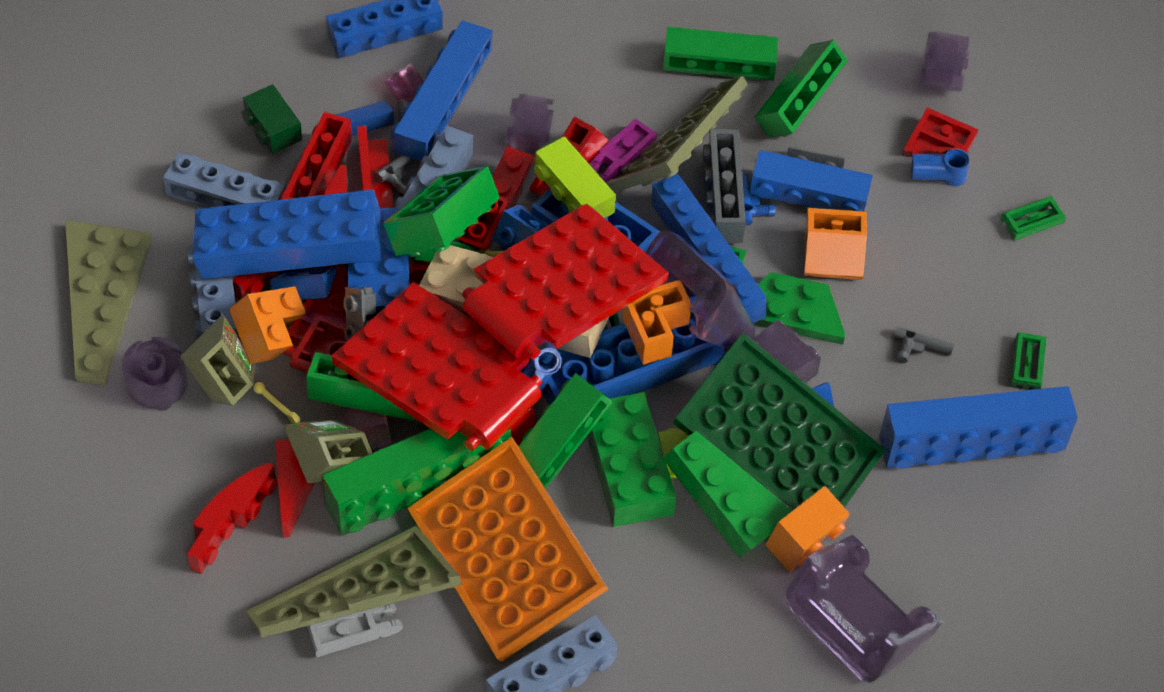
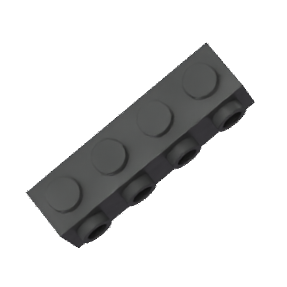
(725, 183)

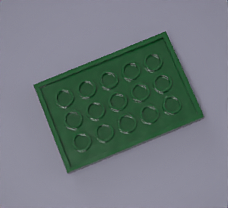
(778, 428)

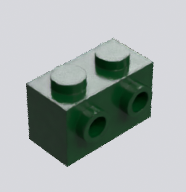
(272, 119)

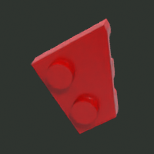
(939, 134)

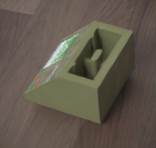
(220, 363)
(326, 446)

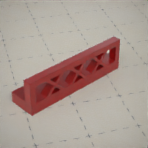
(373, 158)

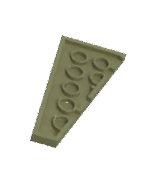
(675, 146)
(103, 281)
(377, 577)

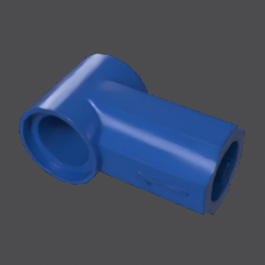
(941, 167)
(543, 371)

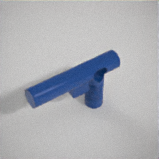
(752, 203)

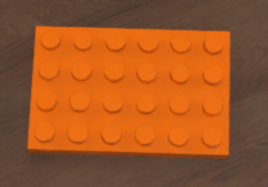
(510, 549)

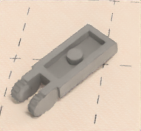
(353, 629)

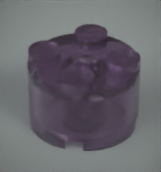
(944, 61)
(531, 122)
(155, 373)

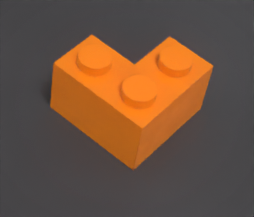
(653, 317)
(264, 320)
(806, 528)

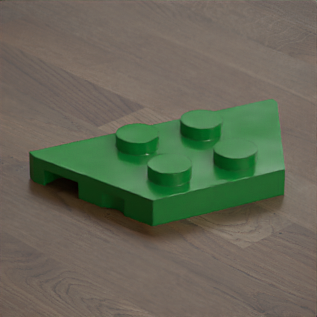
(802, 306)

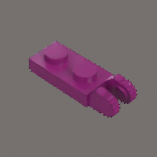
(623, 149)

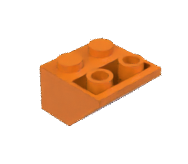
(835, 243)

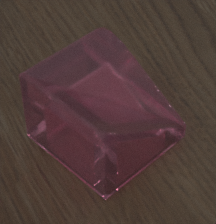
(404, 83)

